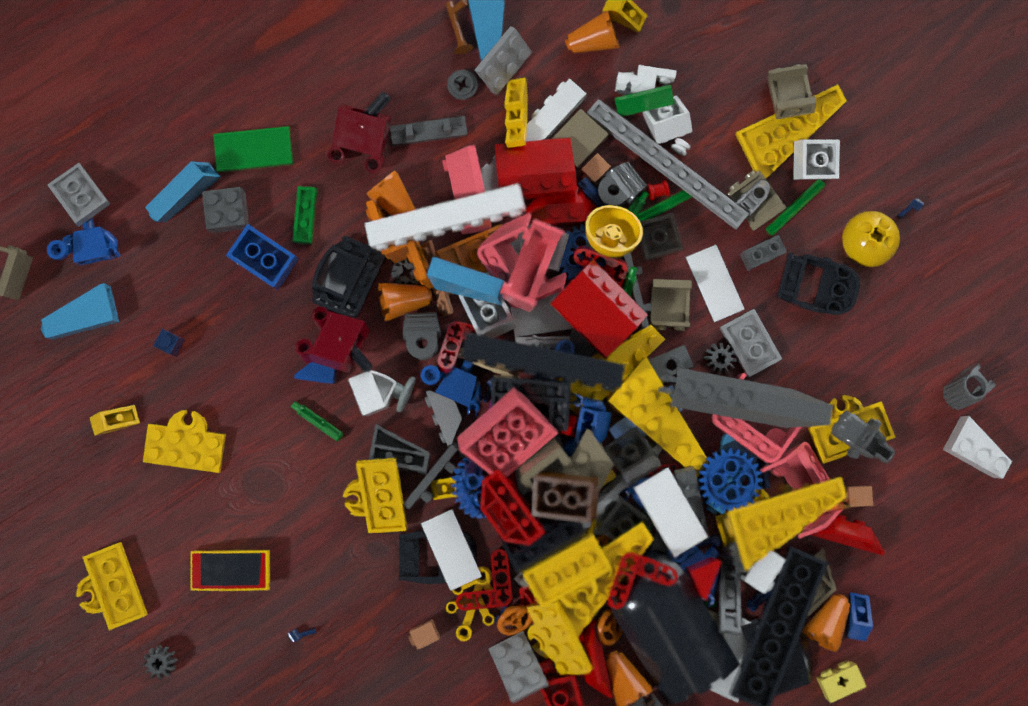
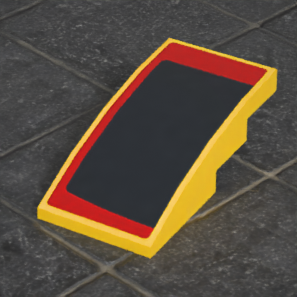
(230, 570)

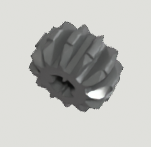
(725, 362)
(154, 667)

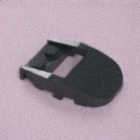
(836, 288)
(410, 557)

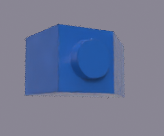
(317, 373)
(859, 618)

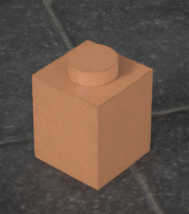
(595, 169)
(858, 496)
(424, 634)

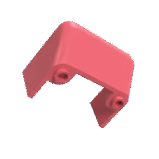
(466, 179)
(501, 258)
(531, 265)
(766, 447)
(800, 467)

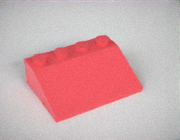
(506, 434)

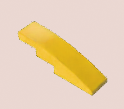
(516, 112)

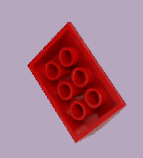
(538, 167)
(599, 309)

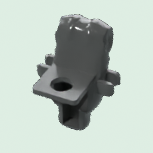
(862, 437)

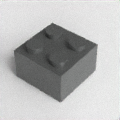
(225, 209)

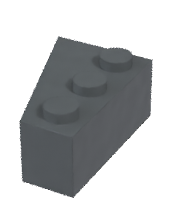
(408, 456)

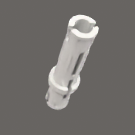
(550, 341)

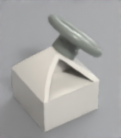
(376, 391)

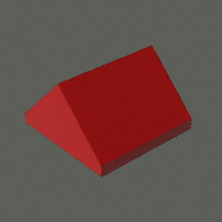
(703, 575)

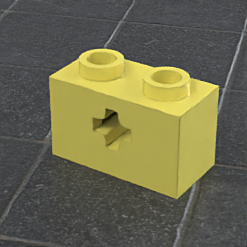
(851, 681)

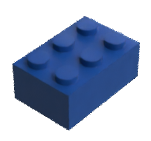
(262, 257)

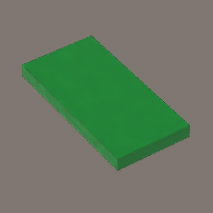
(253, 149)

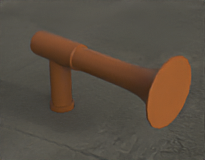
(452, 9)

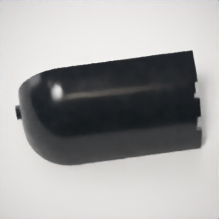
(673, 633)

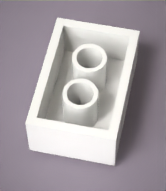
(487, 317)

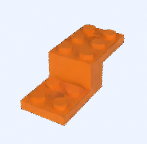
(411, 250)

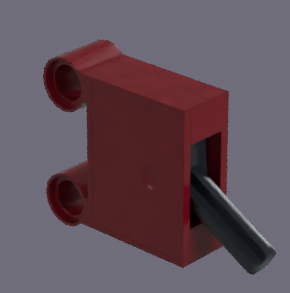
(362, 132)
(337, 342)

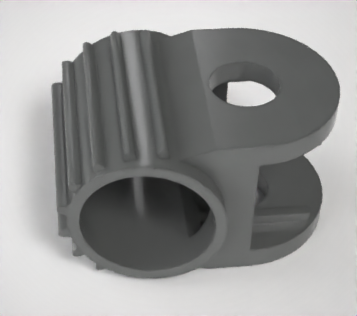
(624, 181)
(419, 327)
(956, 391)

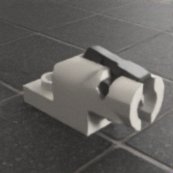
(644, 79)

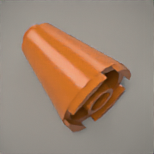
(593, 35)
(392, 195)
(402, 299)
(829, 623)
(625, 679)

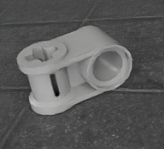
(751, 199)

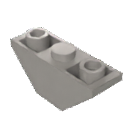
(446, 416)

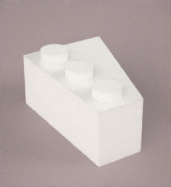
(976, 448)

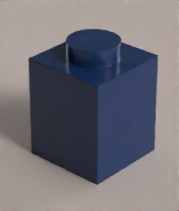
(169, 342)

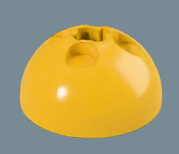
(613, 230)
(861, 241)

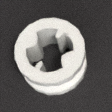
(680, 146)

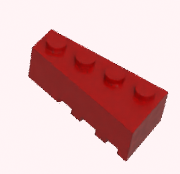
(563, 691)

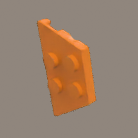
(466, 251)

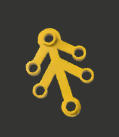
(479, 584)

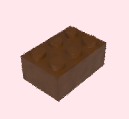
(565, 496)

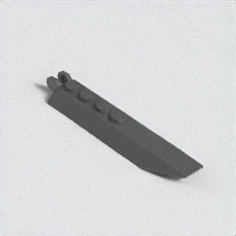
(745, 400)

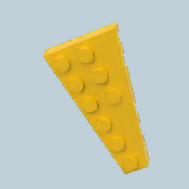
(772, 139)
(628, 353)
(652, 414)
(774, 521)
(633, 540)

